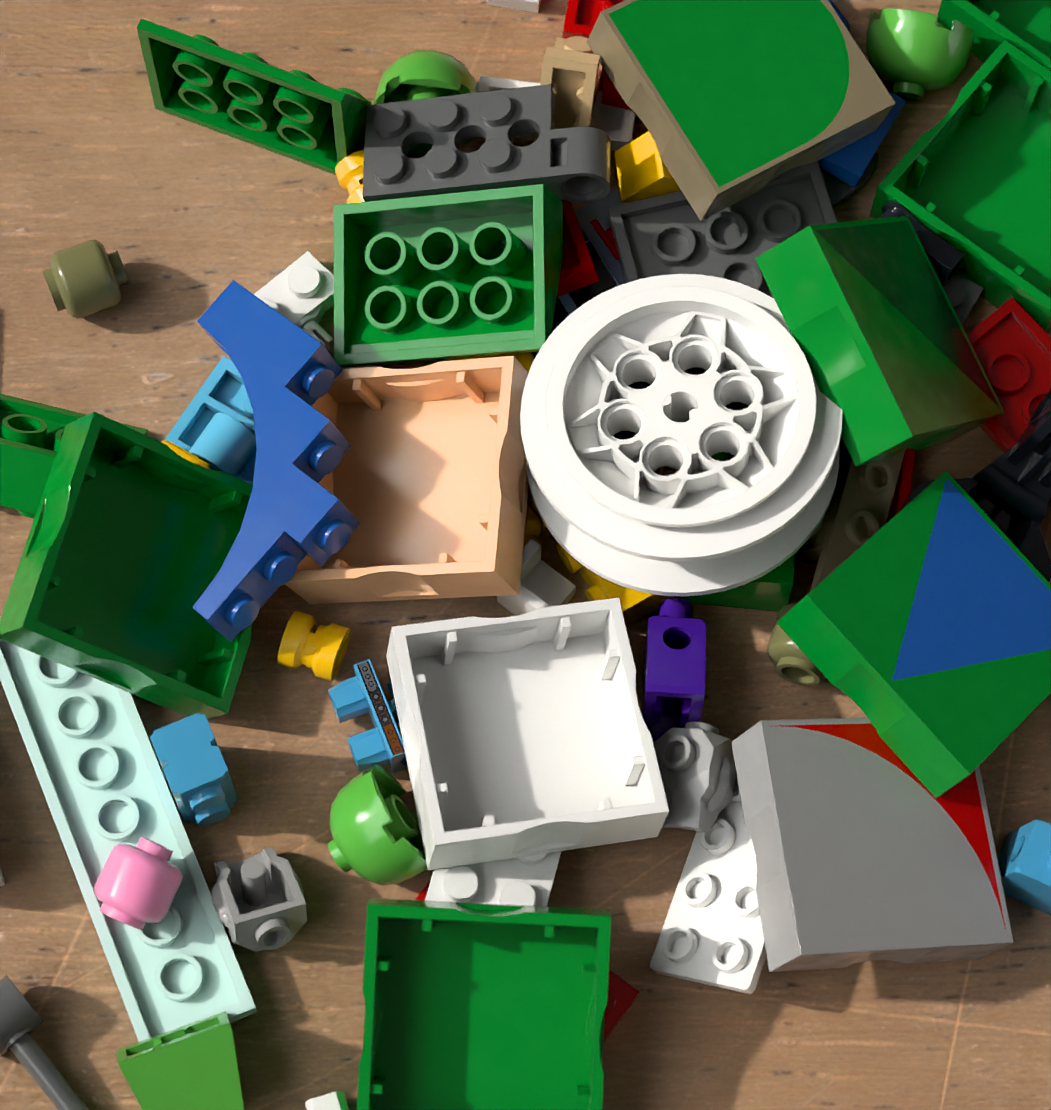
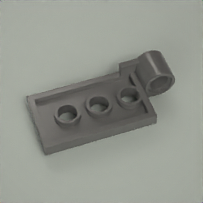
(566, 160)

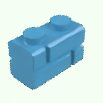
(195, 770)

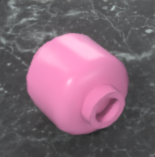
(138, 883)

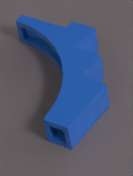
(295, 449)

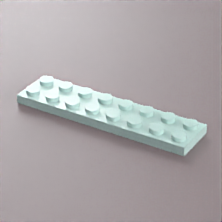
(109, 793)

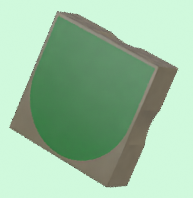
(739, 88)

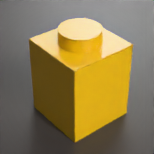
(642, 171)

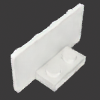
(715, 917)

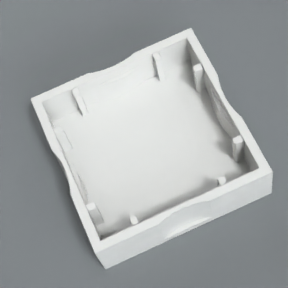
(524, 734)

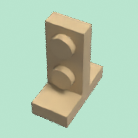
(575, 81)

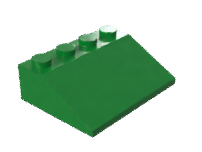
(251, 98)
(446, 275)

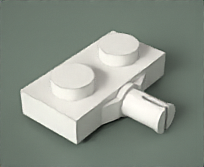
(303, 296)

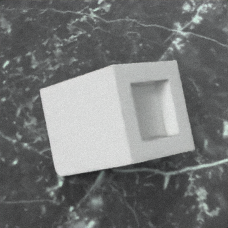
(539, 584)

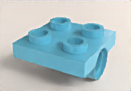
(220, 424)

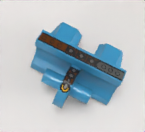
(361, 696)

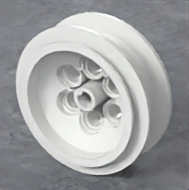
(712, 519)

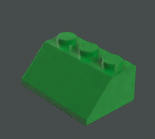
(28, 448)

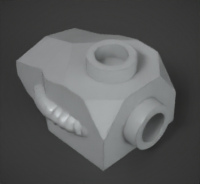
(695, 775)
(259, 900)

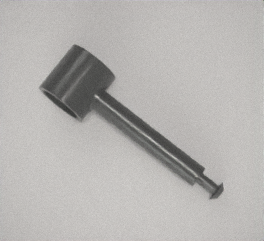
(16, 1025)

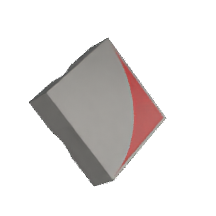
(862, 853)

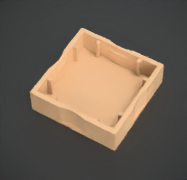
(430, 481)

